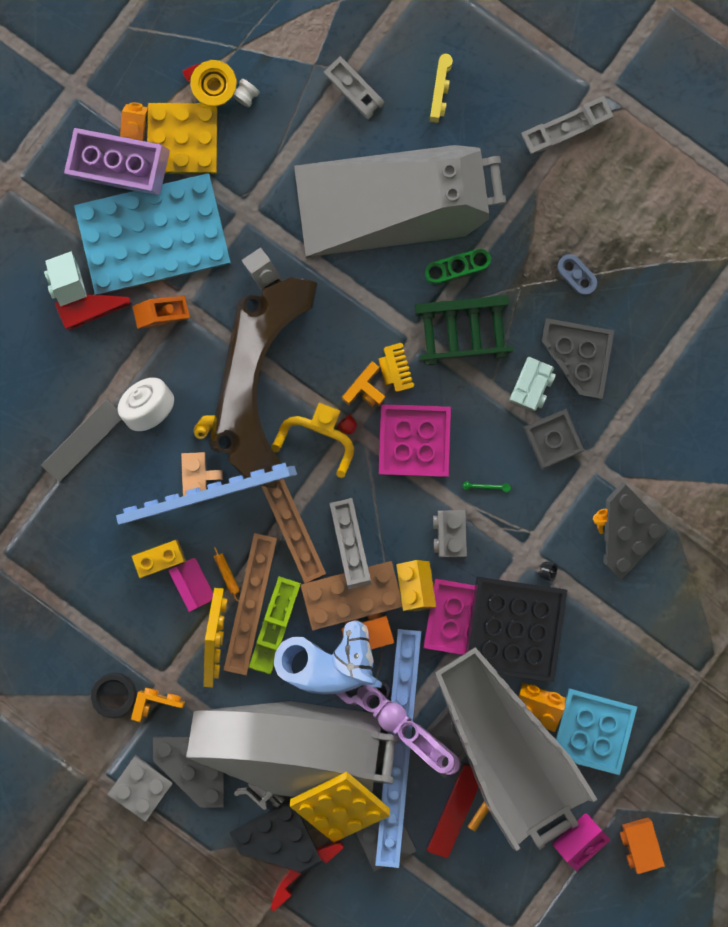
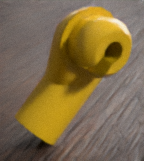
(203, 426)

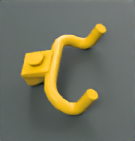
(323, 423)

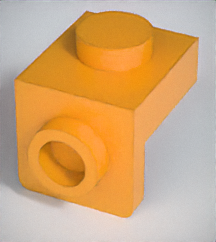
(133, 121)

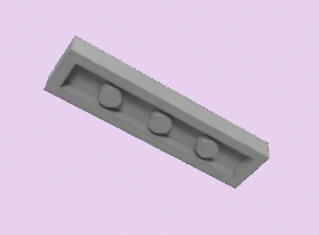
(350, 543)

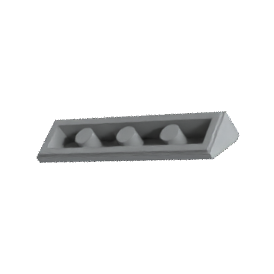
(82, 441)

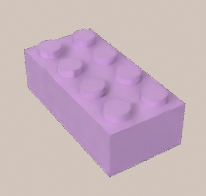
(117, 161)

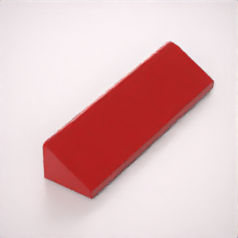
(454, 813)

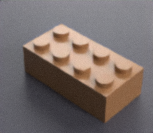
(332, 602)

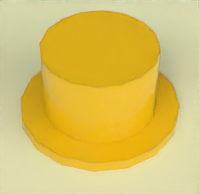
(213, 83)

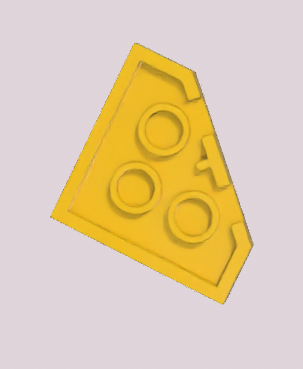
(214, 638)

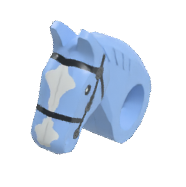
(325, 673)

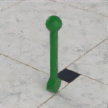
(505, 487)

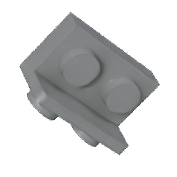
(451, 533)

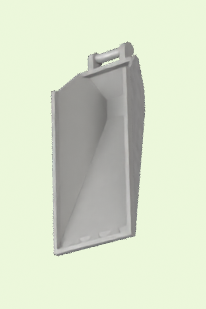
(395, 198)

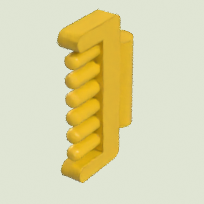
(390, 368)

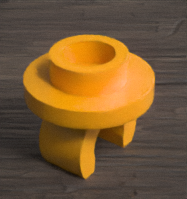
(600, 519)

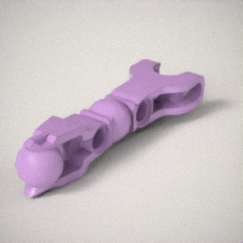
(394, 719)

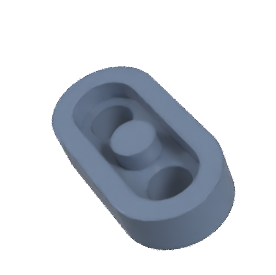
(577, 274)

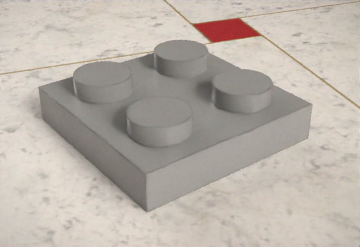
(140, 788)

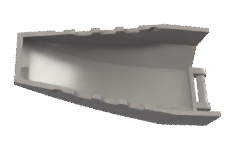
(514, 758)

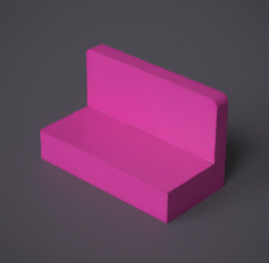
(191, 584)
(581, 843)

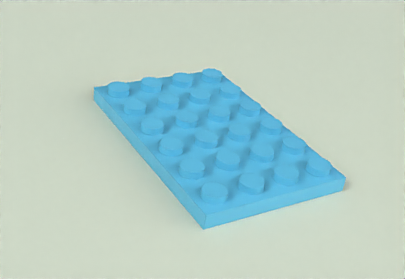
(151, 236)

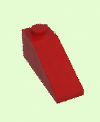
(89, 309)

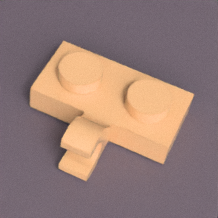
(194, 472)

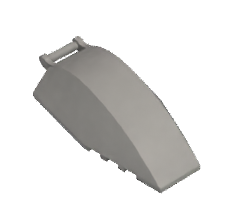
(290, 745)

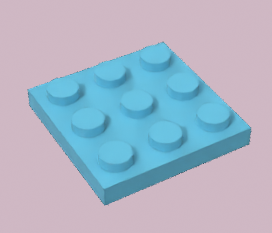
(595, 730)

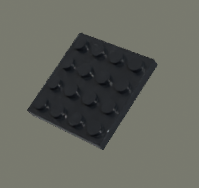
(517, 627)

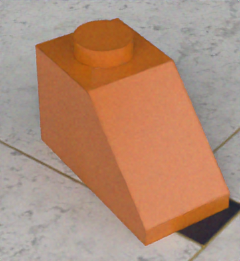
(160, 311)

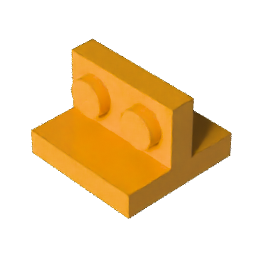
(362, 385)

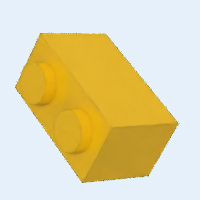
(416, 585)

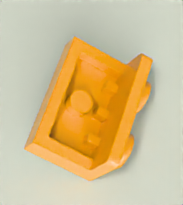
(544, 705)

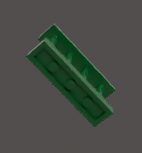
(473, 307)

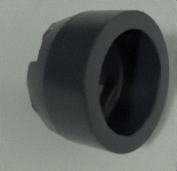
(548, 571)
(386, 688)

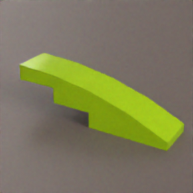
(274, 625)

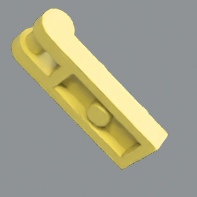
(441, 88)

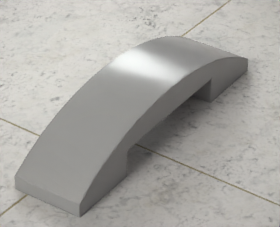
(567, 126)

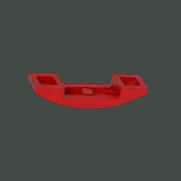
(282, 892)

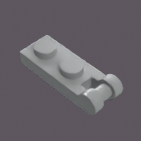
(353, 87)

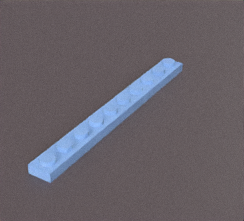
(395, 794)

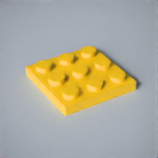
(188, 133)
(340, 807)

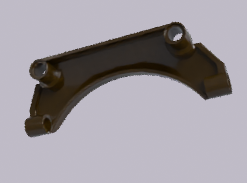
(250, 339)

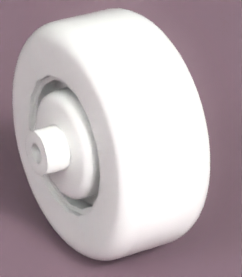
(145, 404)

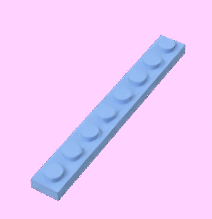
(214, 490)

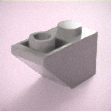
(261, 269)

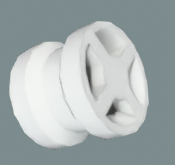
(245, 93)

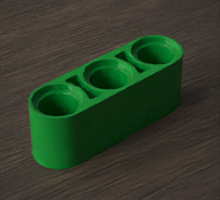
(466, 259)

